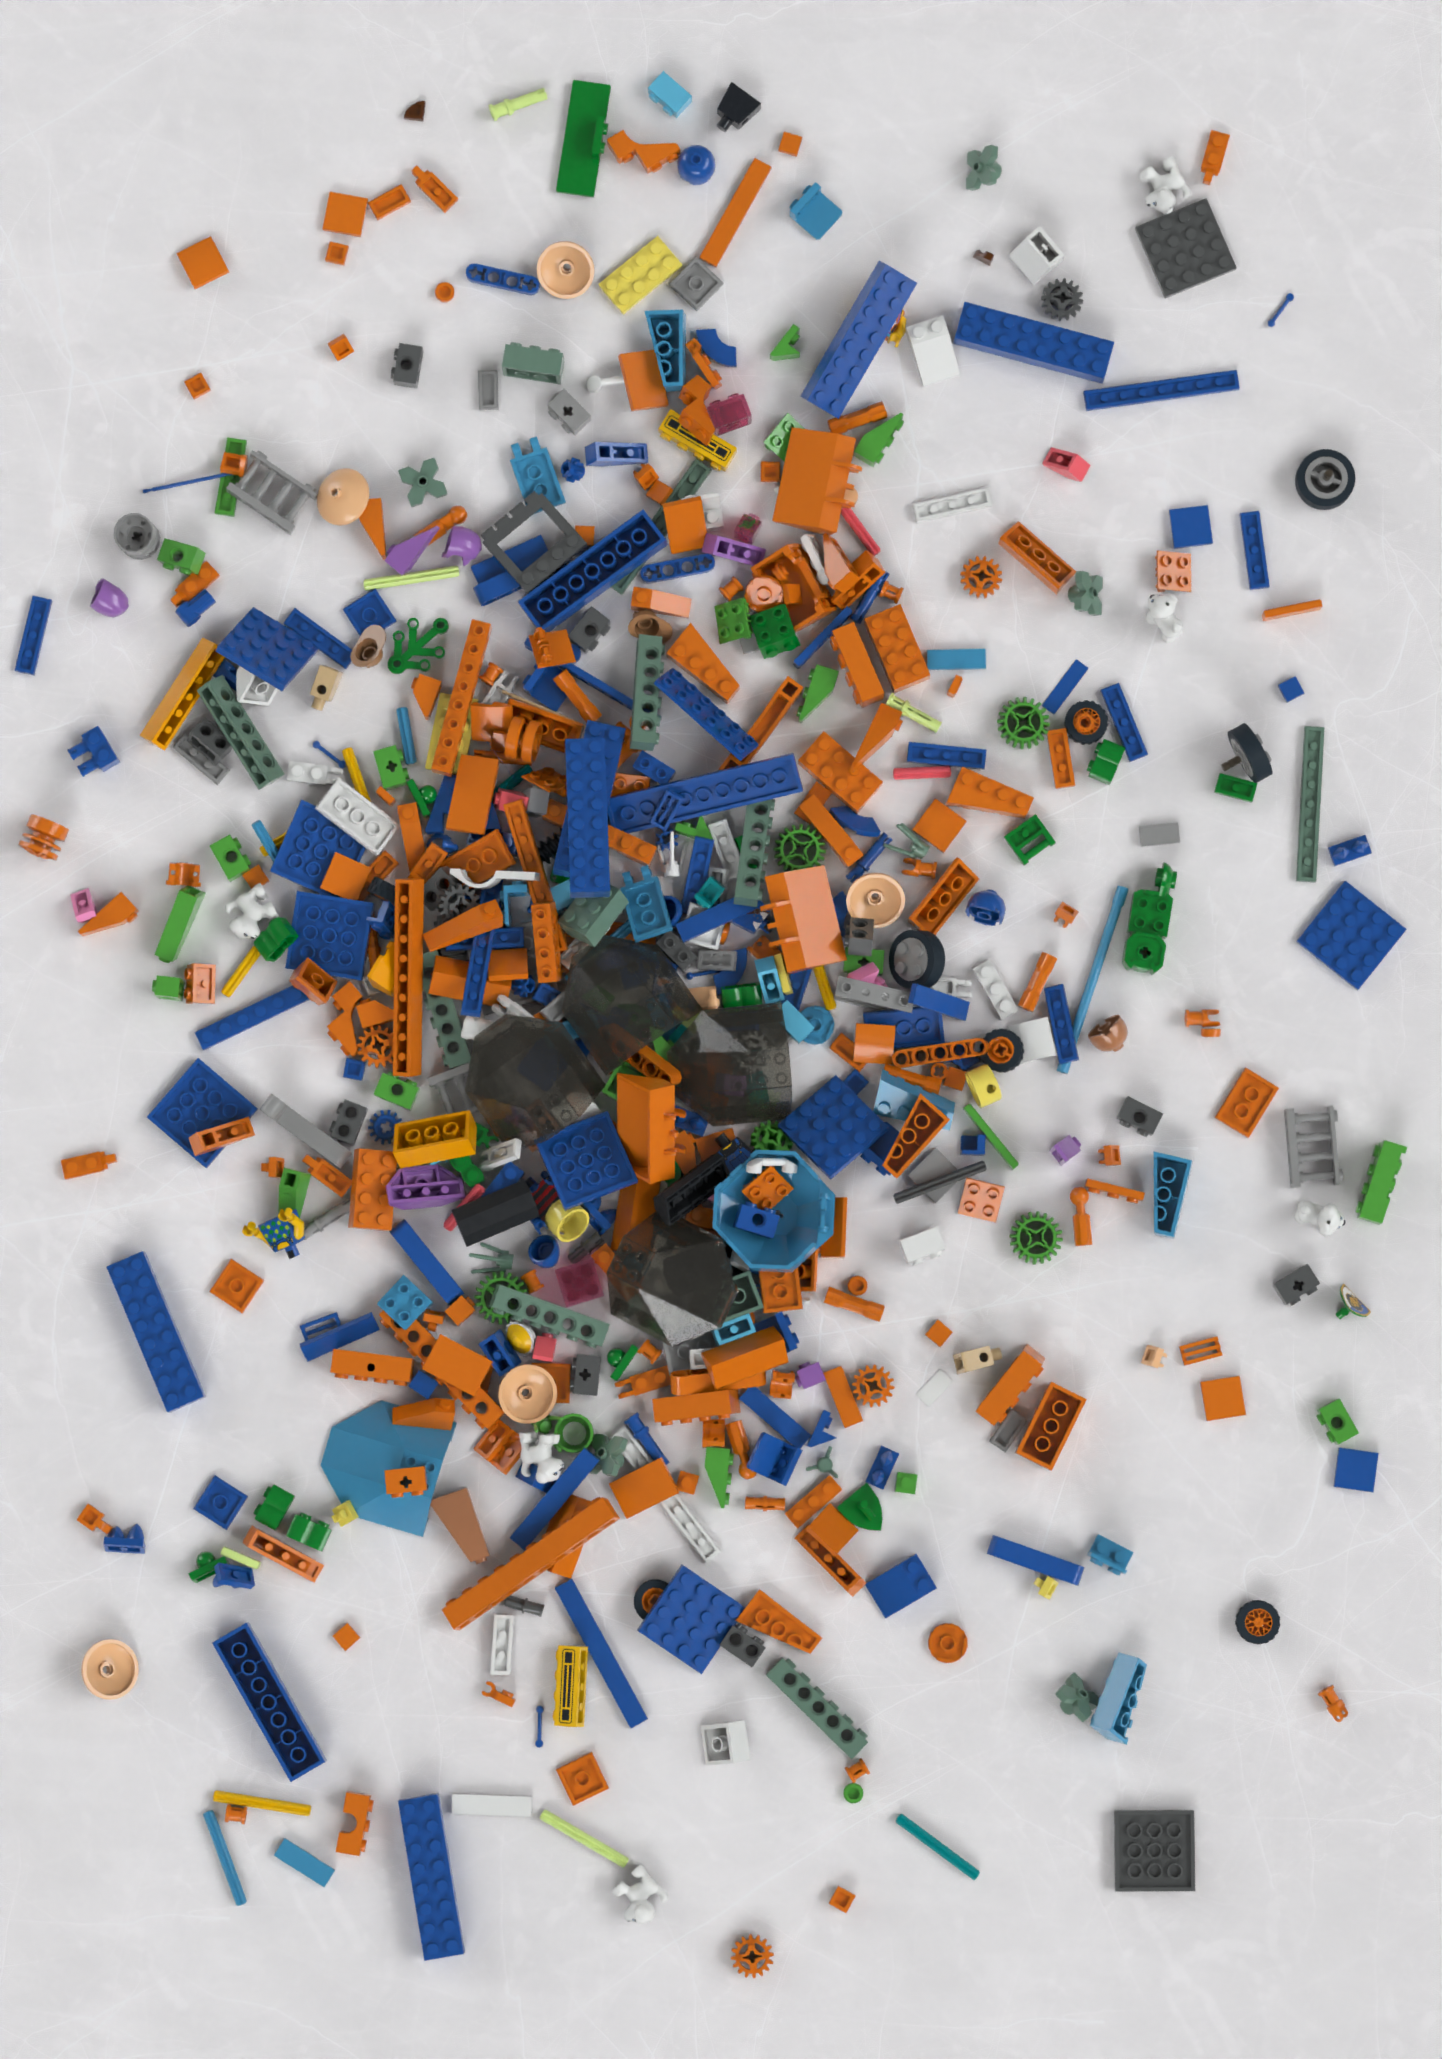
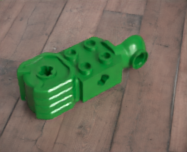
(1149, 924)

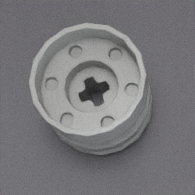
(126, 535)

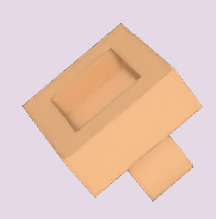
(1152, 1356)

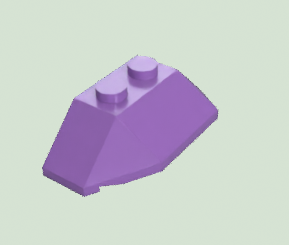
(424, 1187)

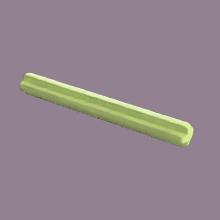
(412, 577)
(584, 1838)

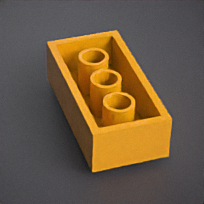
(435, 1139)

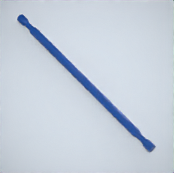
(186, 482)

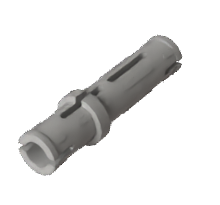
(326, 1219)

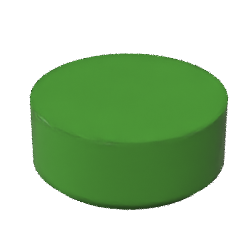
(853, 1793)

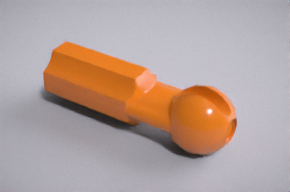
(456, 515)
(1081, 1220)
(740, 1446)

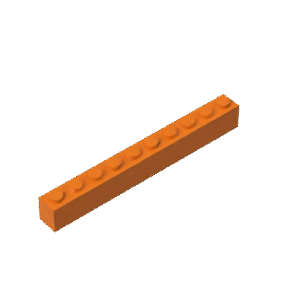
(408, 977)
(530, 1563)

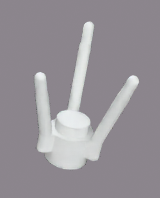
(671, 868)

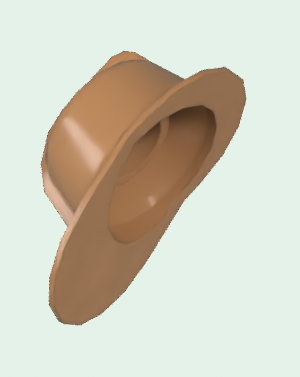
(648, 623)
(369, 647)

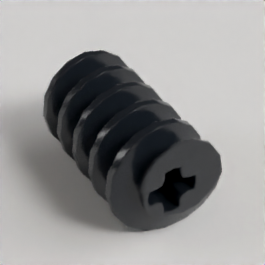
(550, 849)

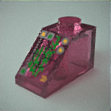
(747, 528)

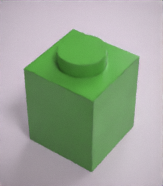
(906, 1483)

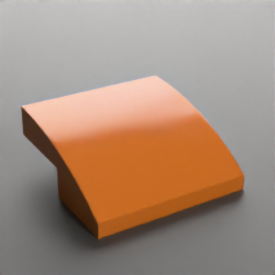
(202, 262)
(488, 718)
(873, 1043)
(500, 1446)

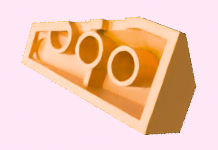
(382, 973)

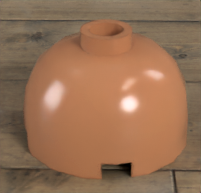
(1109, 1035)

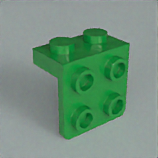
(774, 631)

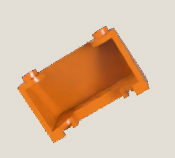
(815, 596)

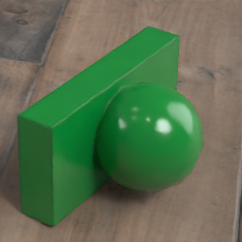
(425, 795)
(617, 1358)
(206, 1563)

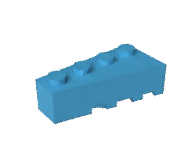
(669, 342)
(896, 1099)
(1170, 1185)
(1119, 1698)

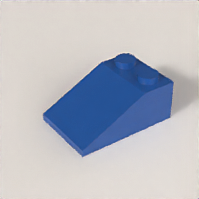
(901, 1586)

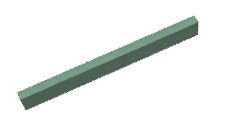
(687, 486)
(1310, 804)

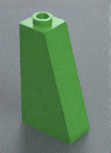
(179, 923)

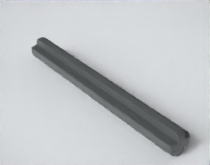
(939, 1182)

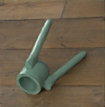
(917, 847)
(504, 1261)
(824, 1464)

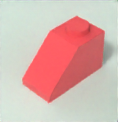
(1066, 464)
(506, 796)
(545, 1348)

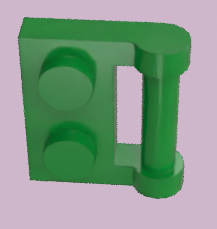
(1027, 833)

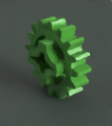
(771, 1138)

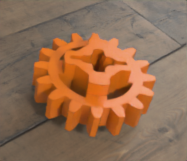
(988, 578)
(369, 1049)
(877, 1377)
(753, 1964)

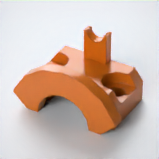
(183, 874)
(764, 950)
(781, 1384)
(713, 1433)

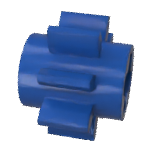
(573, 470)
(665, 834)
(523, 986)

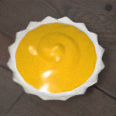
(520, 1337)

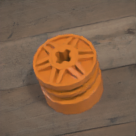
(43, 837)

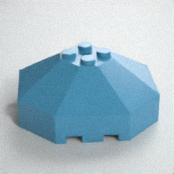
(801, 1231)

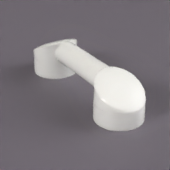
(595, 383)
(755, 1165)

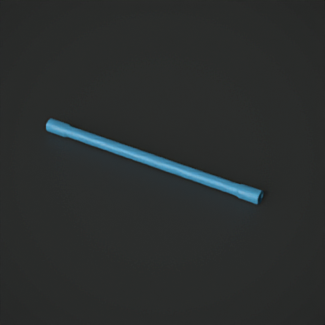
(1118, 902)

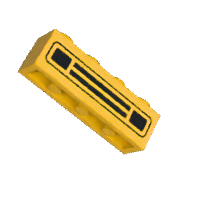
(717, 453)
(570, 1686)

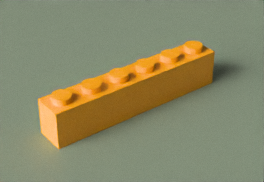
(182, 694)

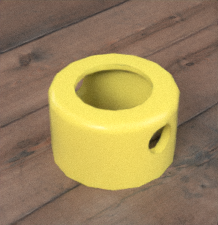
(983, 1085)
(570, 1222)

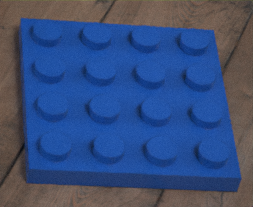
(267, 649)
(310, 848)
(331, 934)
(1351, 935)
(197, 1104)
(833, 1127)
(587, 1161)
(691, 1619)

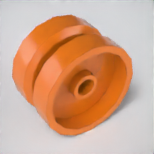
(523, 739)

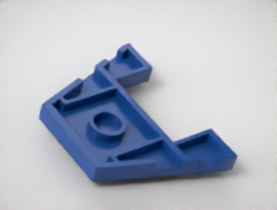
(442, 805)

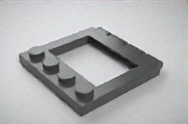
(549, 561)

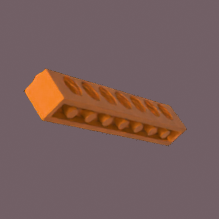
(461, 698)
(493, 1412)

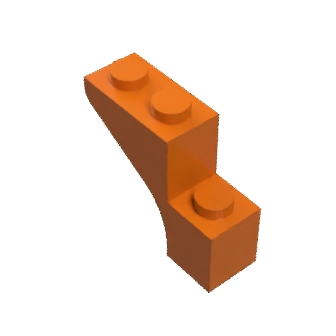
(650, 155)
(695, 415)
(342, 1026)

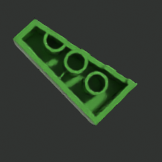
(1380, 1181)

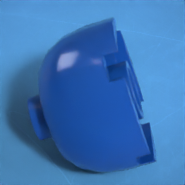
(696, 164)
(986, 907)

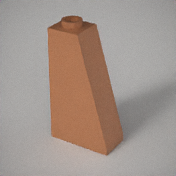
(463, 1524)

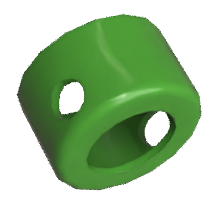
(574, 1418)

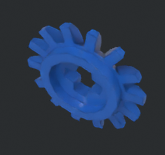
(382, 1120)

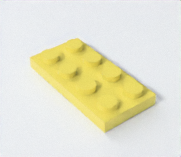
(640, 275)
(442, 707)

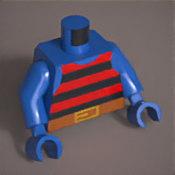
(544, 1196)

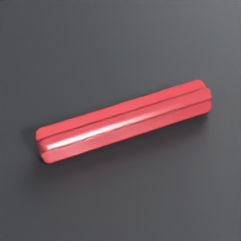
(860, 531)
(922, 772)
(476, 1192)

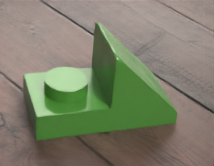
(783, 349)
(686, 829)

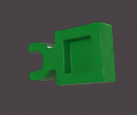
(482, 1136)

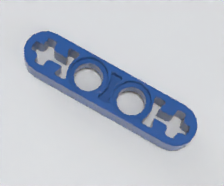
(501, 283)
(677, 566)

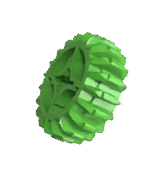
(1029, 729)
(790, 835)
(1046, 1224)
(487, 1287)

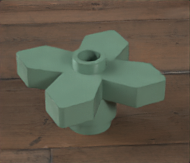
(984, 167)
(418, 491)
(1085, 593)
(609, 1454)
(1076, 1699)

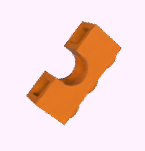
(359, 1806)

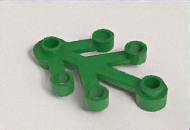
(416, 648)

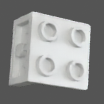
(712, 510)

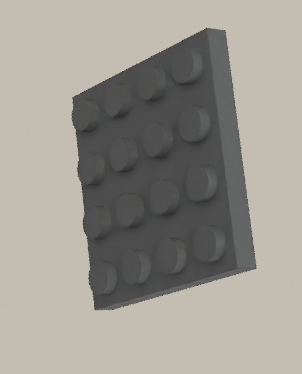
(1185, 248)
(1154, 1850)

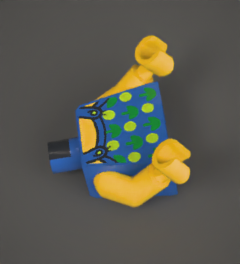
(279, 1232)

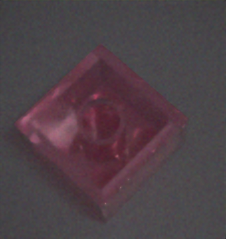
(729, 414)
(579, 1283)

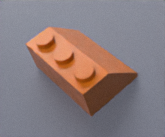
(835, 1245)

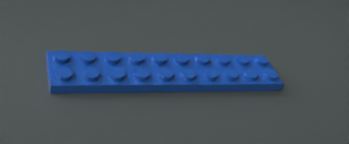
(708, 793)

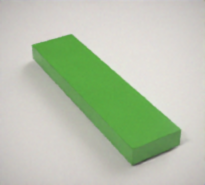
(226, 502)
(990, 1136)

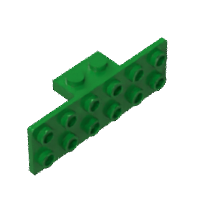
(583, 138)

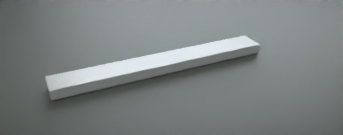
(674, 1505)

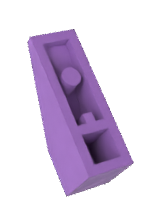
(732, 549)
(405, 554)
(1066, 1149)

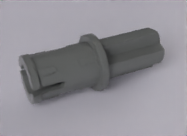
(585, 1248)
(524, 1605)

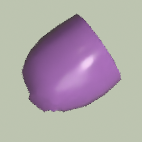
(462, 543)
(109, 599)

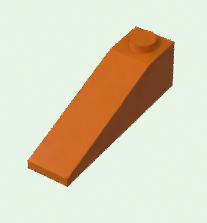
(880, 731)
(831, 831)
(411, 832)
(465, 926)
(282, 1553)
(833, 1565)

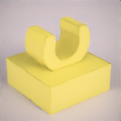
(344, 1513)
(1047, 1586)

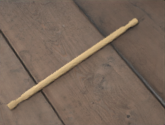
(535, 705)

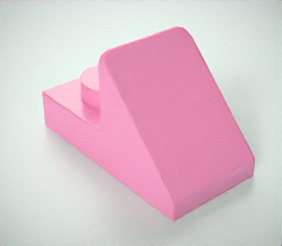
(83, 905)
(868, 974)

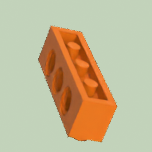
(546, 942)

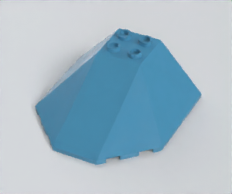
(367, 1446)

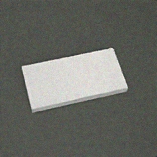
(357, 816)

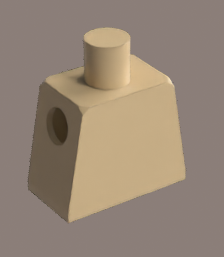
(330, 679)
(970, 1360)

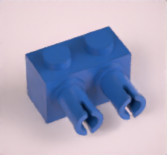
(98, 745)

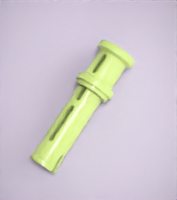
(509, 106)
(913, 713)

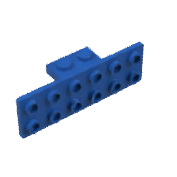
(706, 714)

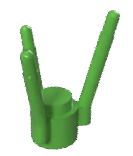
(545, 1425)

